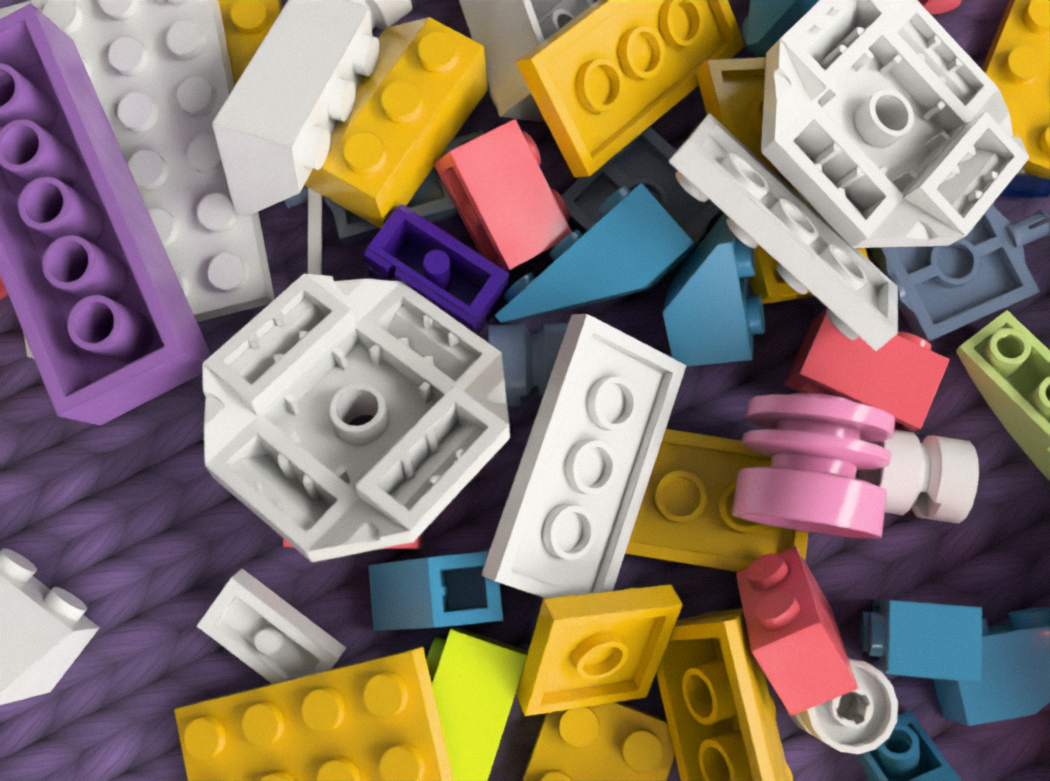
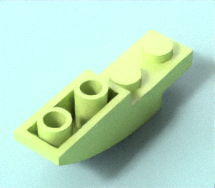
(1014, 380)

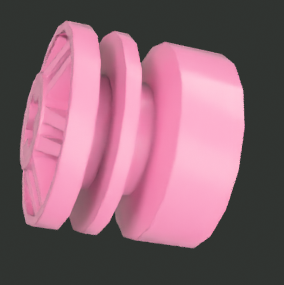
(815, 457)

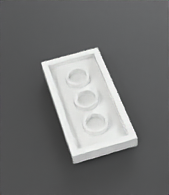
(774, 216)
(585, 464)

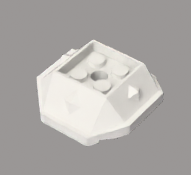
(886, 124)
(316, 363)

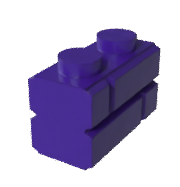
(437, 268)

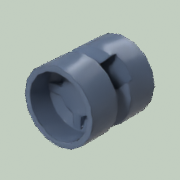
(527, 358)

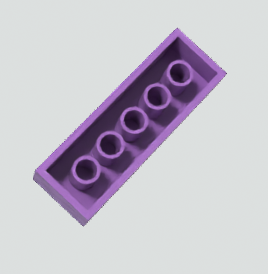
(80, 240)

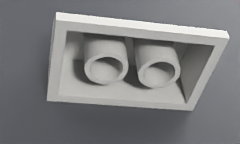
(509, 32)
(292, 98)
(38, 630)

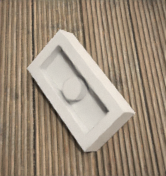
(268, 631)

